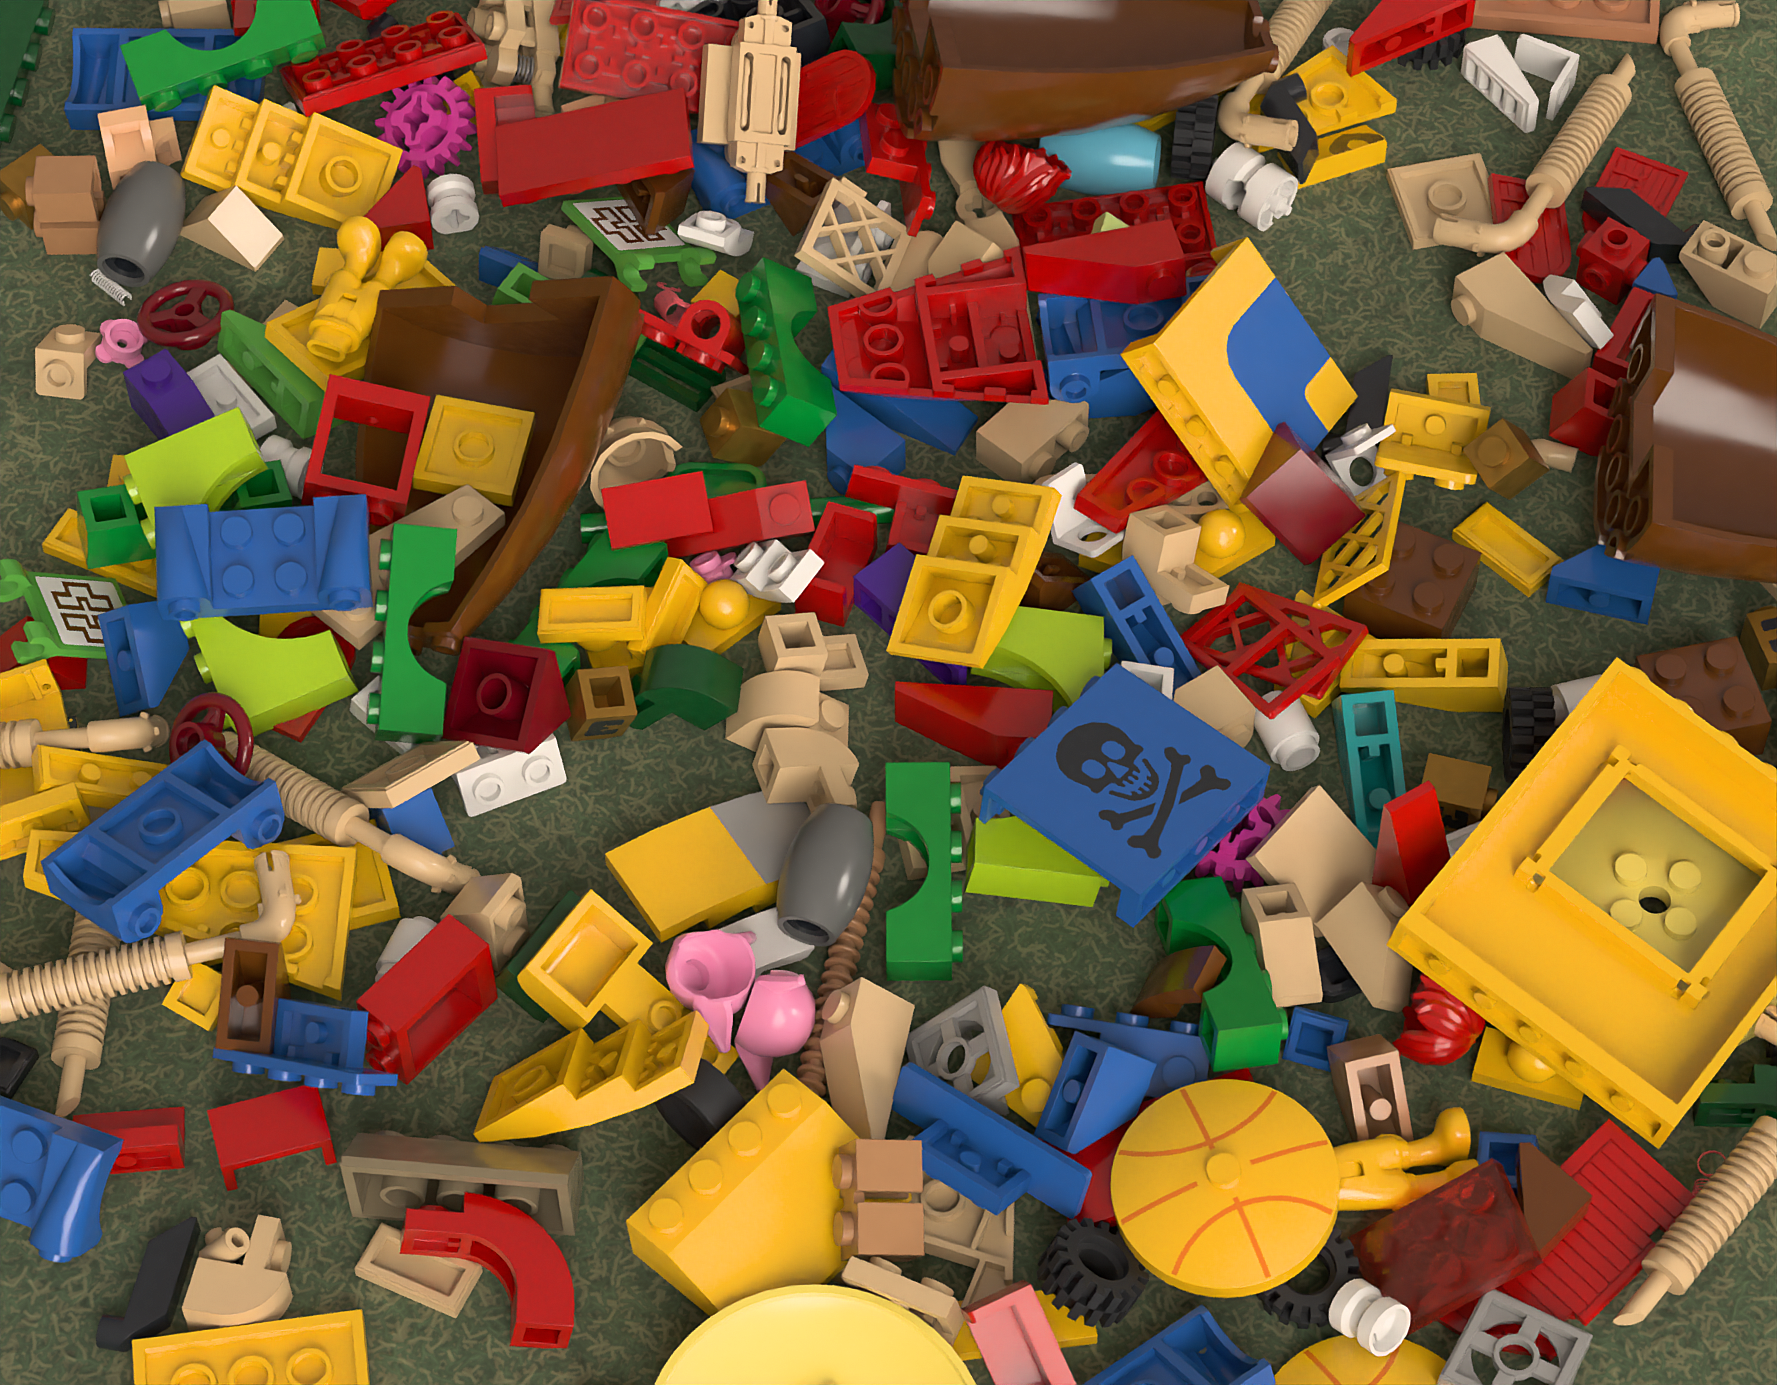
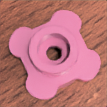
(121, 331)
(712, 566)

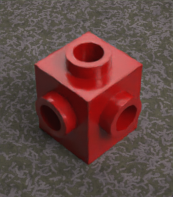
(1611, 260)

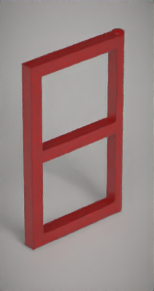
(1284, 627)

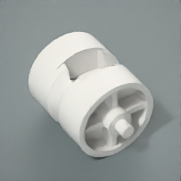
(1246, 183)

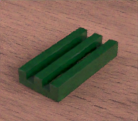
(676, 370)

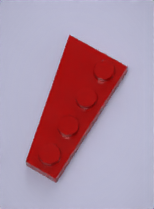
(1140, 476)

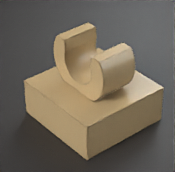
(564, 252)

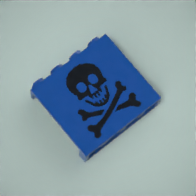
(1129, 787)

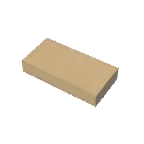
(430, 1280)

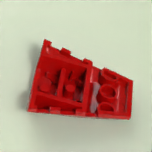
(943, 338)

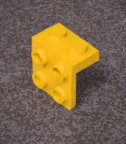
(1431, 438)

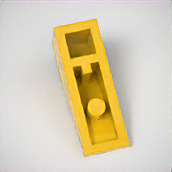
(1431, 672)

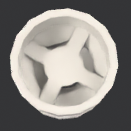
(293, 460)
(1375, 1320)

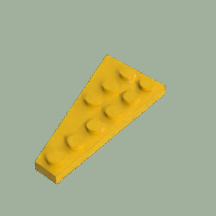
(224, 893)

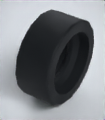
(701, 1107)

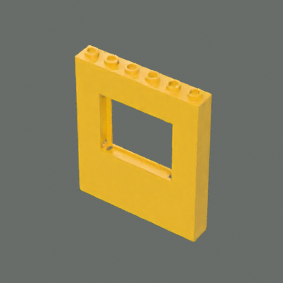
(1561, 968)

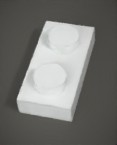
(226, 390)

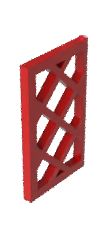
(1281, 675)

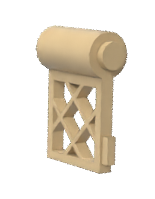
(903, 261)

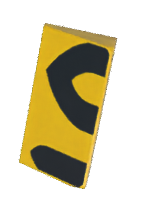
(1345, 154)

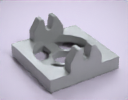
(953, 1026)
(1500, 1309)

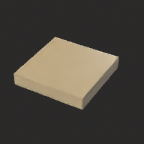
(1439, 187)
(411, 773)
(1317, 852)

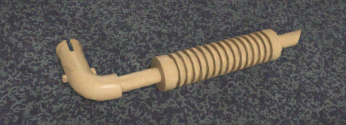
(1289, 30)
(1713, 118)
(1555, 172)
(21, 737)
(347, 822)
(147, 962)
(82, 1027)
(1713, 1212)

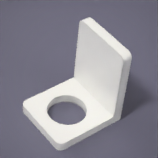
(1548, 63)
(1358, 443)
(1072, 525)

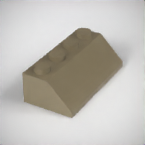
(399, 1172)

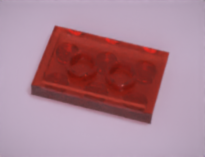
(1448, 1245)

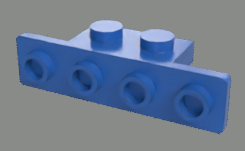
(315, 1042)
(1176, 1052)
(984, 1152)

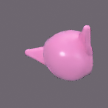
(714, 976)
(774, 1022)

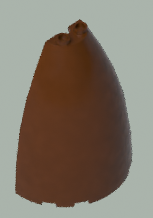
(1066, 63)
(545, 357)
(1692, 448)

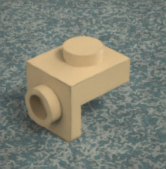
(64, 361)

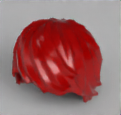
(1017, 176)
(1437, 1026)

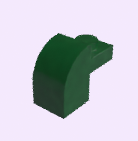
(687, 683)

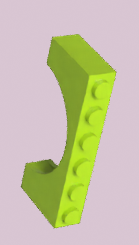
(264, 674)
(1006, 854)

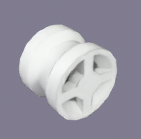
(452, 204)

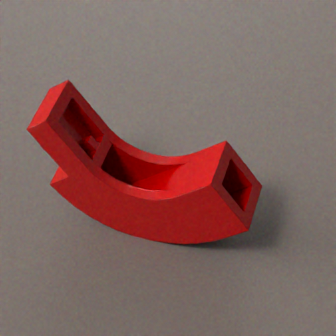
(513, 1250)

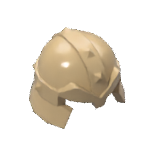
(632, 453)

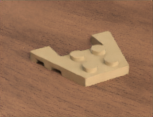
(966, 1235)

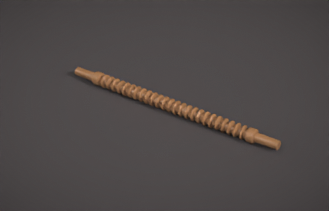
(842, 959)

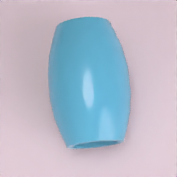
(1108, 159)

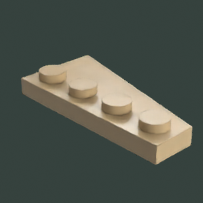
(461, 510)

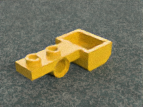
(595, 967)

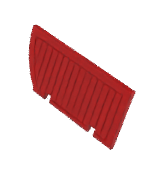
(1605, 1247)

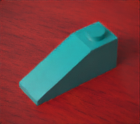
(1369, 756)

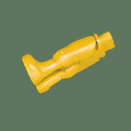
(347, 304)
(1374, 1168)

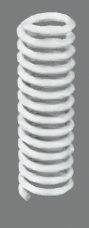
(125, 292)

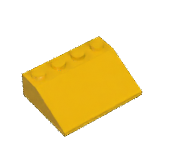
(751, 1203)

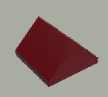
(1300, 497)
(505, 696)

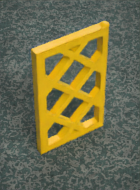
(1381, 545)

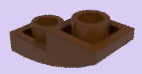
(1178, 981)

